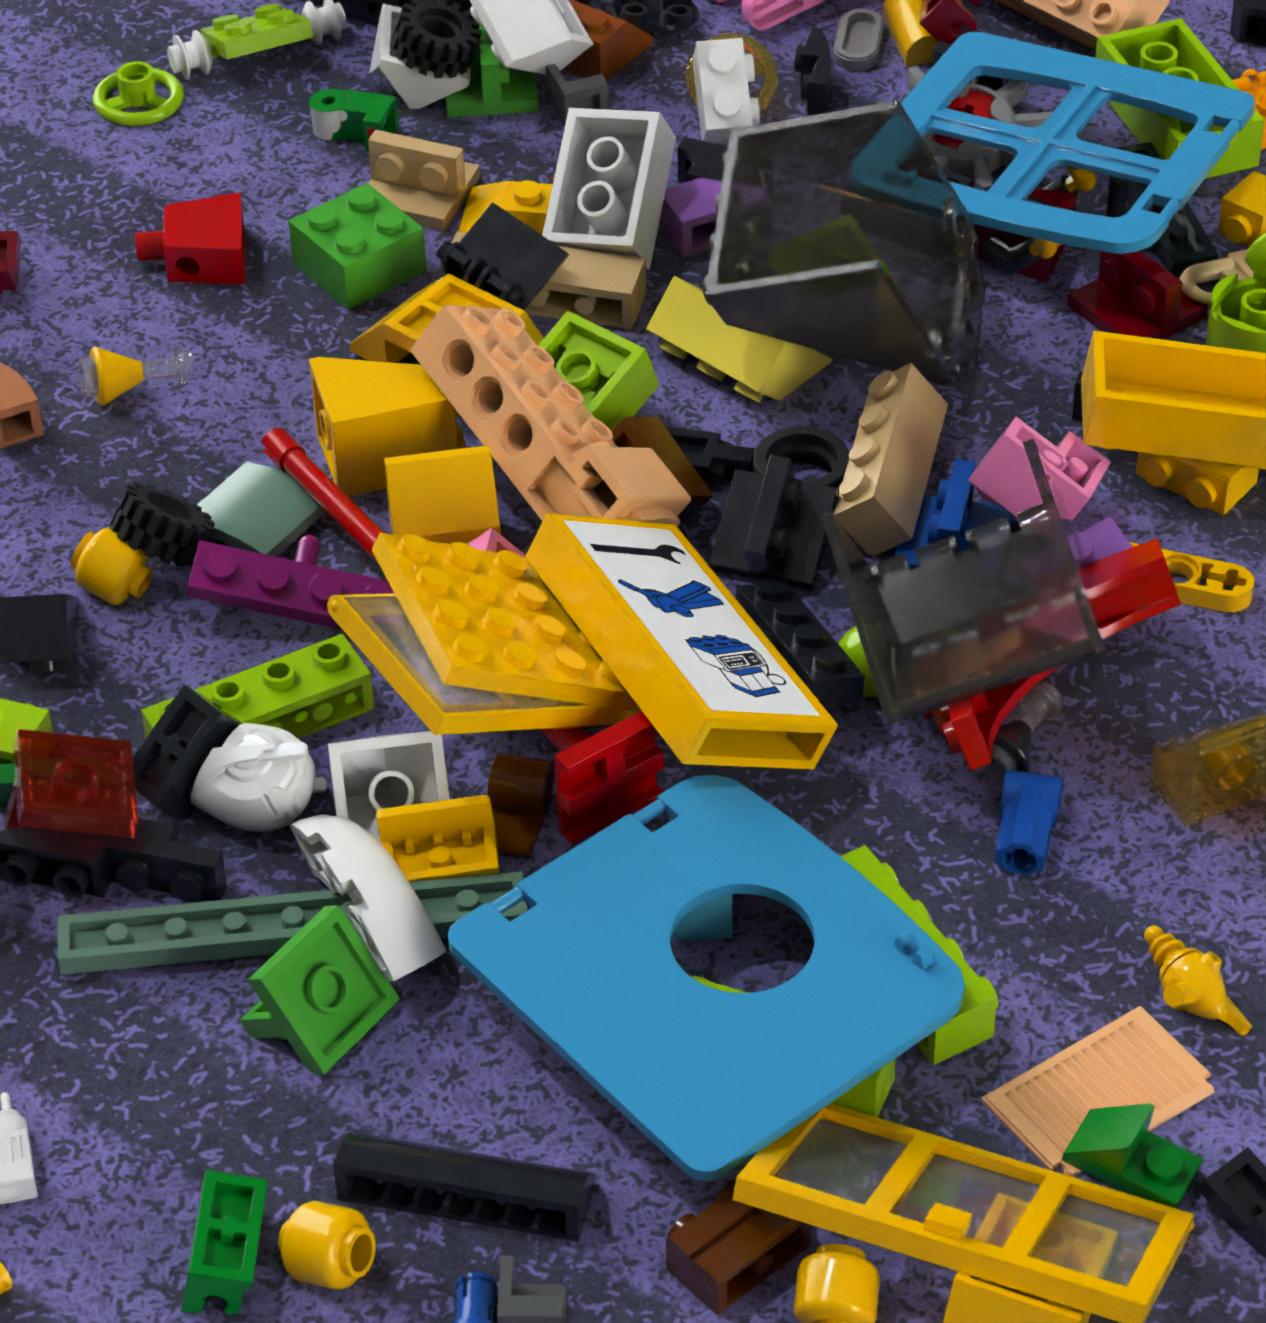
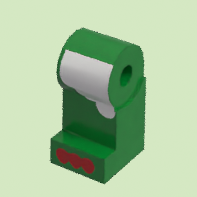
(352, 114)

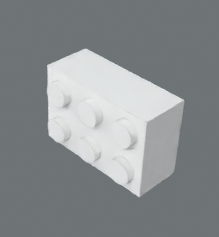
(610, 181)

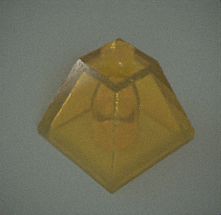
(1212, 768)

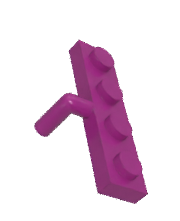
(273, 583)

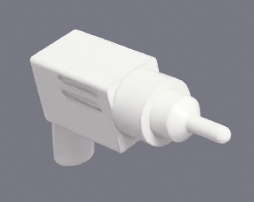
(16, 1158)

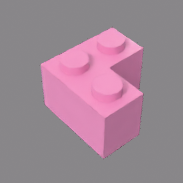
(1008, 480)

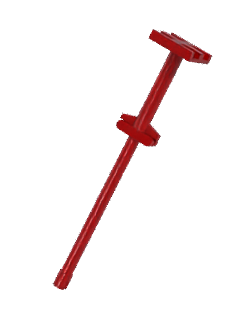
(596, 775)

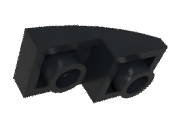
(814, 64)

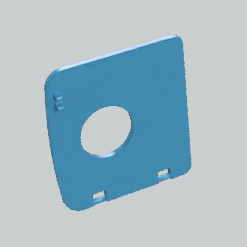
(691, 1063)

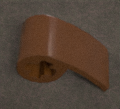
(519, 800)

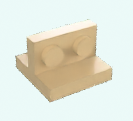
(421, 177)

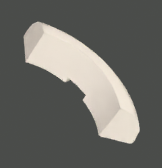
(383, 901)

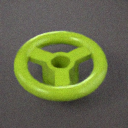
(137, 90)

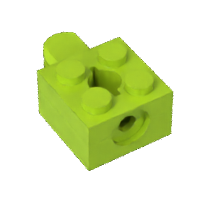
(601, 362)

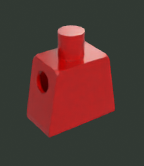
(199, 241)

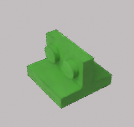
(493, 87)
(320, 992)

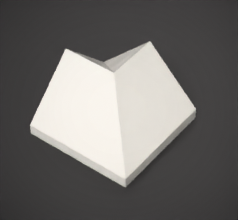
(412, 86)
(386, 774)

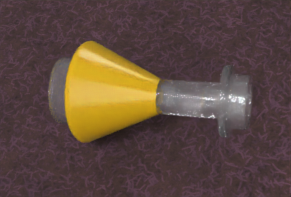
(111, 374)

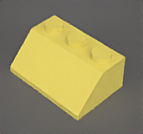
(755, 360)

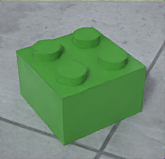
(357, 246)

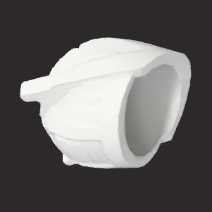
(257, 779)

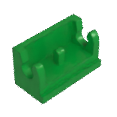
(224, 1240)

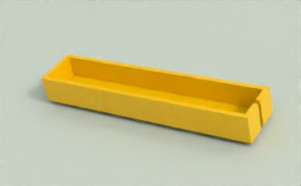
(1175, 399)

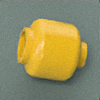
(110, 567)
(326, 1245)
(836, 1286)

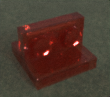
(72, 784)

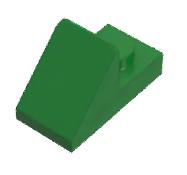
(1123, 1153)

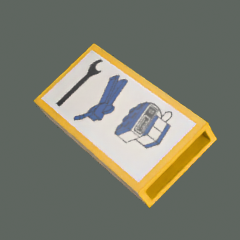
(680, 643)

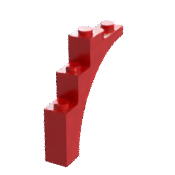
(1125, 591)

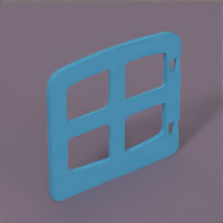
(1056, 140)

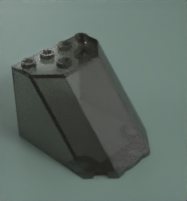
(847, 243)

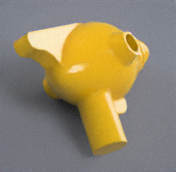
(1193, 980)

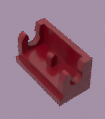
(946, 19)

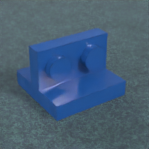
(951, 513)

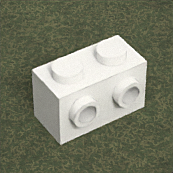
(722, 88)

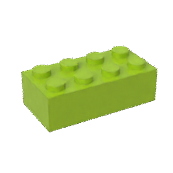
(1176, 51)

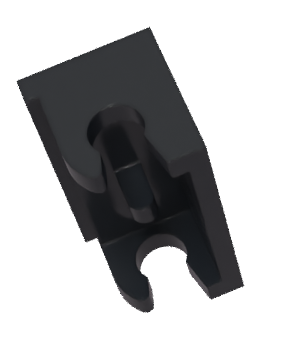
(178, 748)

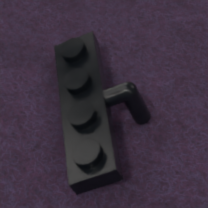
(1184, 239)
(801, 639)

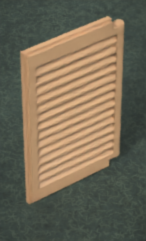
(1113, 1067)

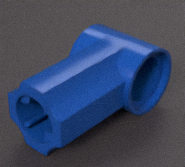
(1026, 817)

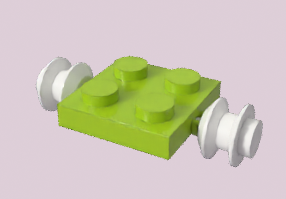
(265, 30)

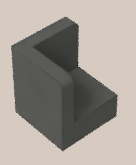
(580, 93)
(528, 1301)

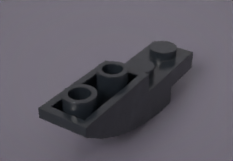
(90, 862)

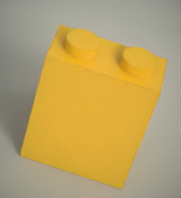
(377, 413)

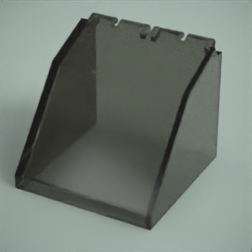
(972, 614)

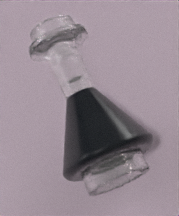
(1013, 740)

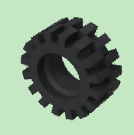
(436, 37)
(161, 524)

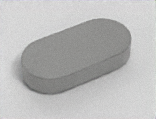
(858, 40)

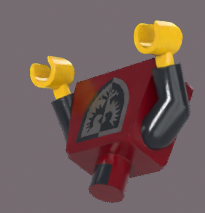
(1029, 255)

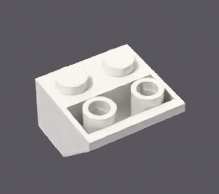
(532, 32)

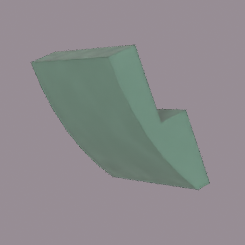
(260, 510)

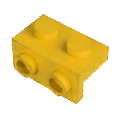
(441, 838)

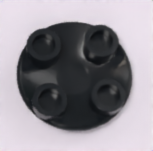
(656, 15)

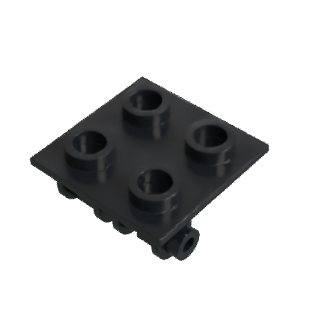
(501, 258)

